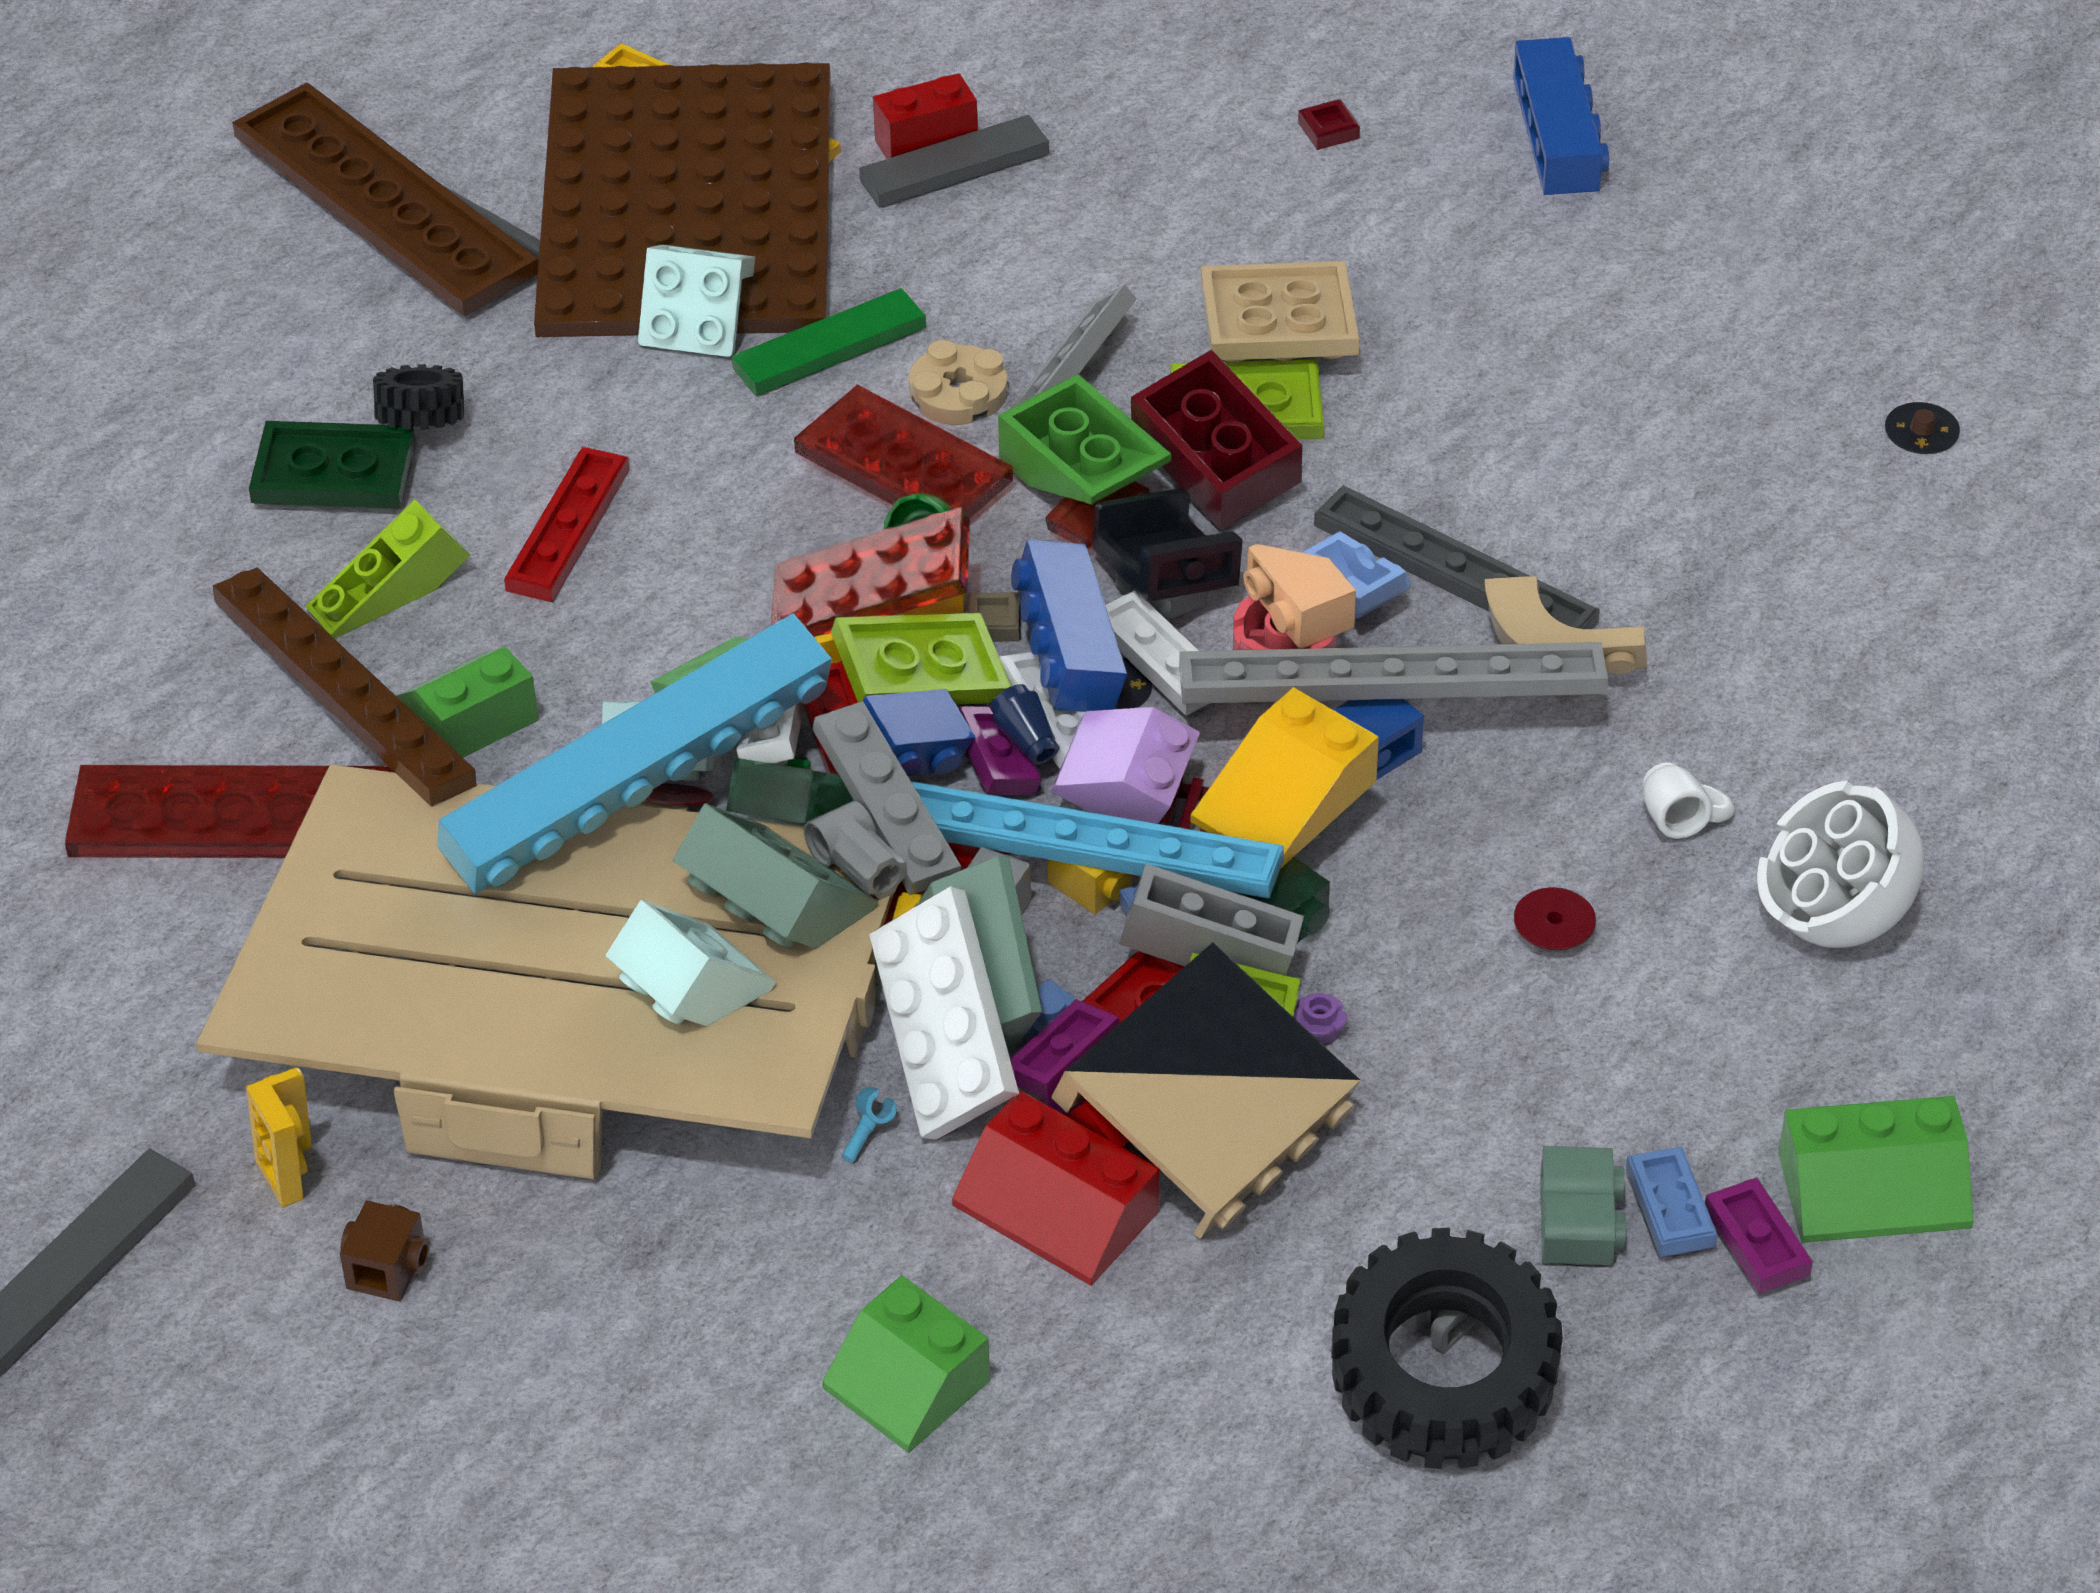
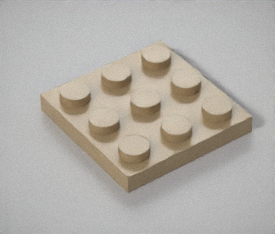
(1279, 311)

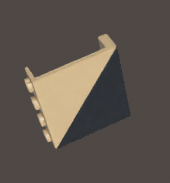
(1213, 1085)

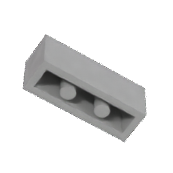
(1183, 916)

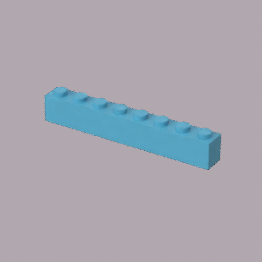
(633, 754)

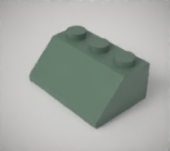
(769, 879)
(1002, 942)

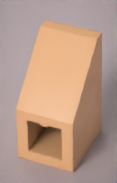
(1301, 593)

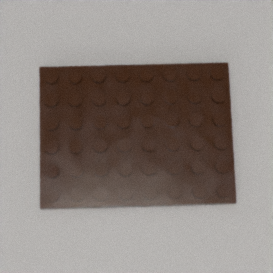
(685, 162)

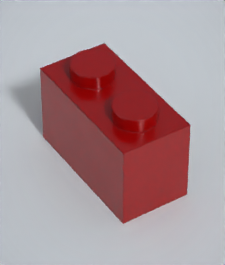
(924, 115)

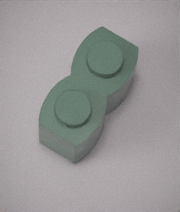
(1579, 1205)

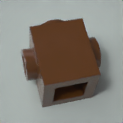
(383, 1250)

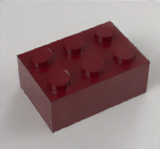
(1219, 438)

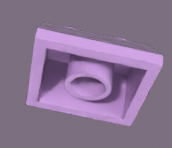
(1126, 763)

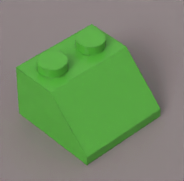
(476, 701)
(908, 1364)

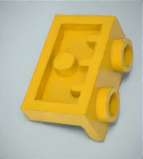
(281, 1132)

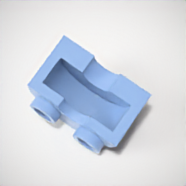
(1374, 580)

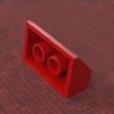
(1058, 1188)

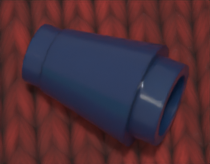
(1024, 722)

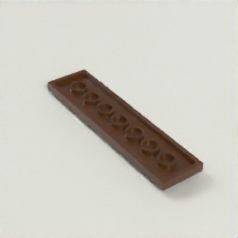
(386, 198)

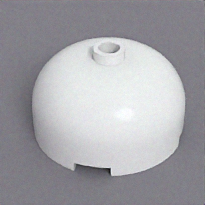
(1842, 866)

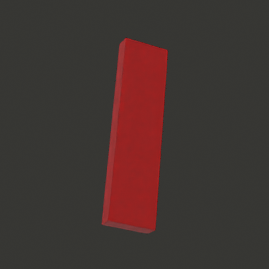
(566, 524)

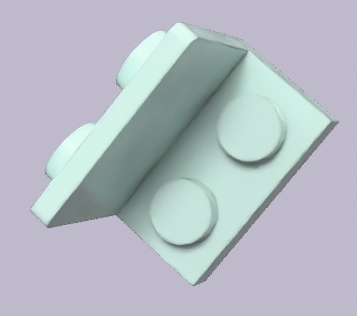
(692, 299)

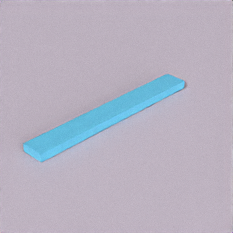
(1101, 840)

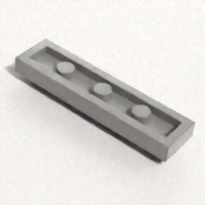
(1083, 342)
(886, 792)

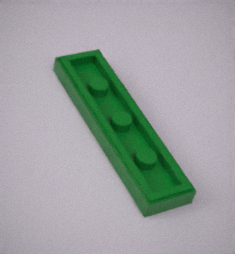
(828, 341)

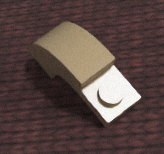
(1522, 619)

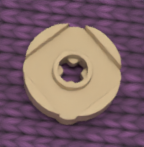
(945, 363)

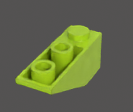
(391, 571)

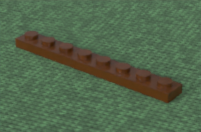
(345, 686)

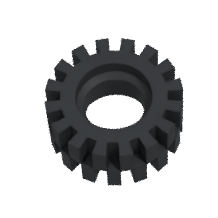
(418, 397)

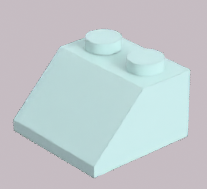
(685, 966)

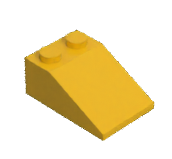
(1290, 775)

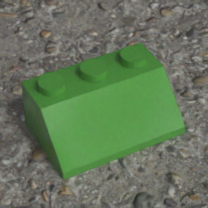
(1877, 1168)

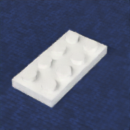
(943, 1013)

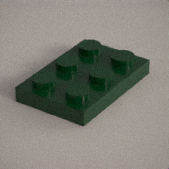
(332, 464)

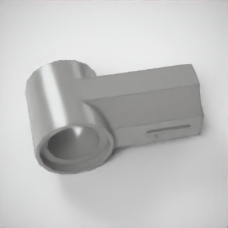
(851, 842)

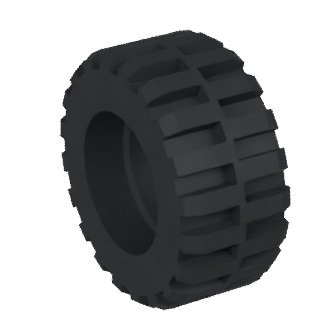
(1446, 1276)

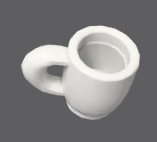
(1681, 803)

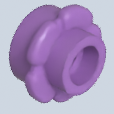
(1321, 1016)

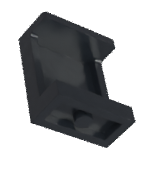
(1160, 549)

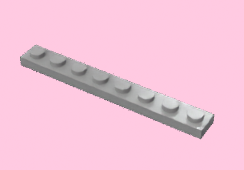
(1393, 672)

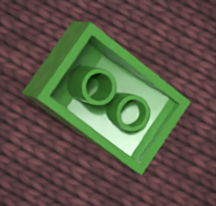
(1076, 443)

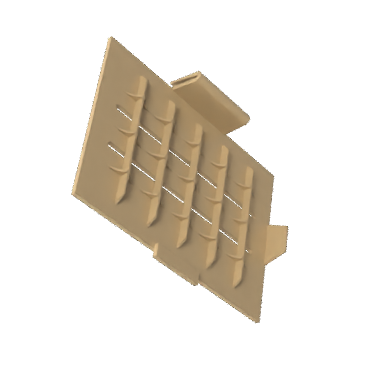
(511, 1061)

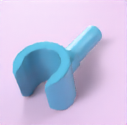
(868, 1120)

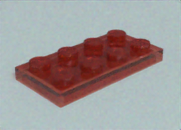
(900, 453)
(876, 573)

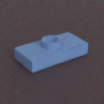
(1671, 1201)

